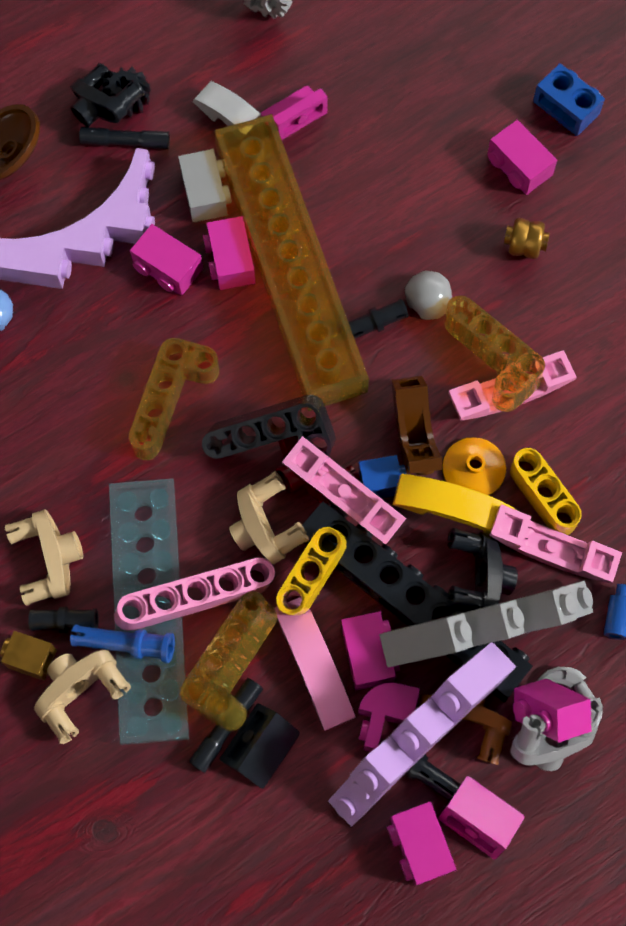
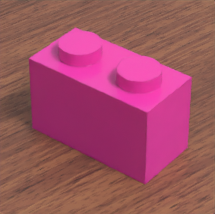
(521, 157)
(230, 253)
(166, 260)
(366, 651)
(563, 710)
(421, 844)

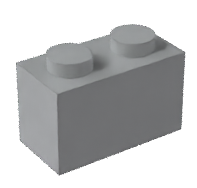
(204, 186)

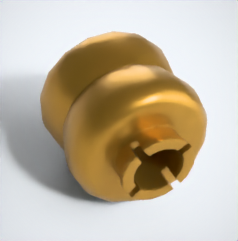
(526, 238)

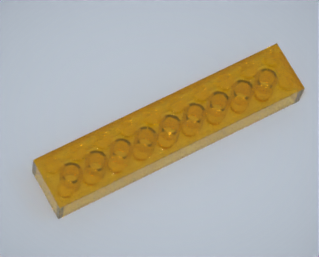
(291, 262)

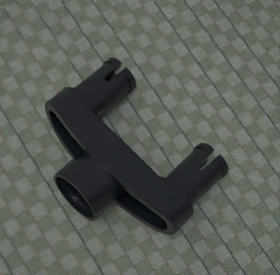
(96, 104)
(491, 575)

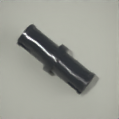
(378, 318)
(62, 619)

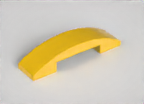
(447, 500)

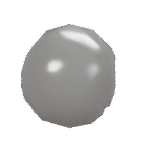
(428, 294)

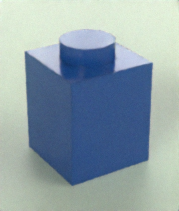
(381, 475)

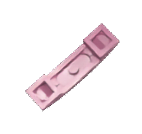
(475, 399)
(344, 490)
(553, 547)
(316, 666)

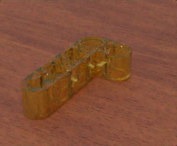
(466, 321)
(167, 398)
(226, 659)

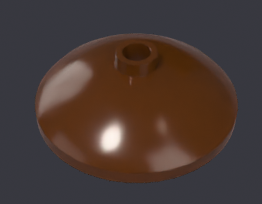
(17, 137)

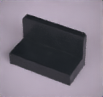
(260, 745)

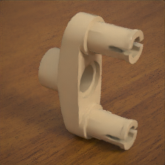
(254, 525)
(57, 551)
(71, 680)

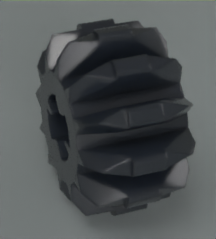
(119, 80)

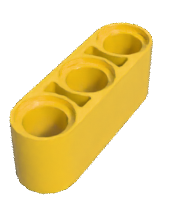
(545, 477)
(296, 579)

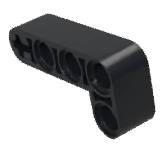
(267, 432)

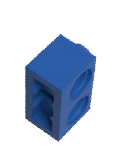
(565, 103)

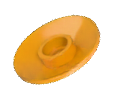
(484, 479)

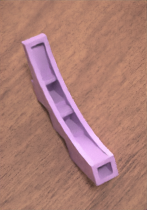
(121, 218)
(420, 732)

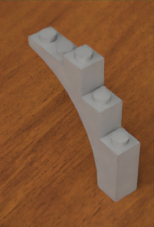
(487, 624)

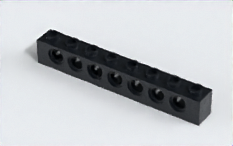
(409, 580)

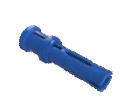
(139, 643)

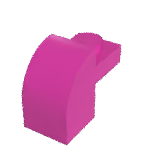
(385, 702)

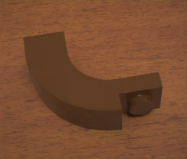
(414, 426)

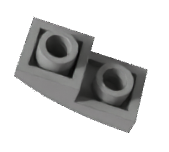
(222, 103)

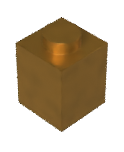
(27, 655)

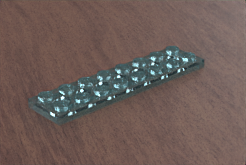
(127, 562)

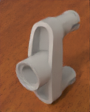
(534, 748)

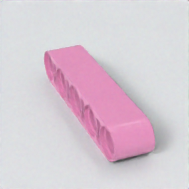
(180, 601)

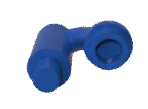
(616, 614)

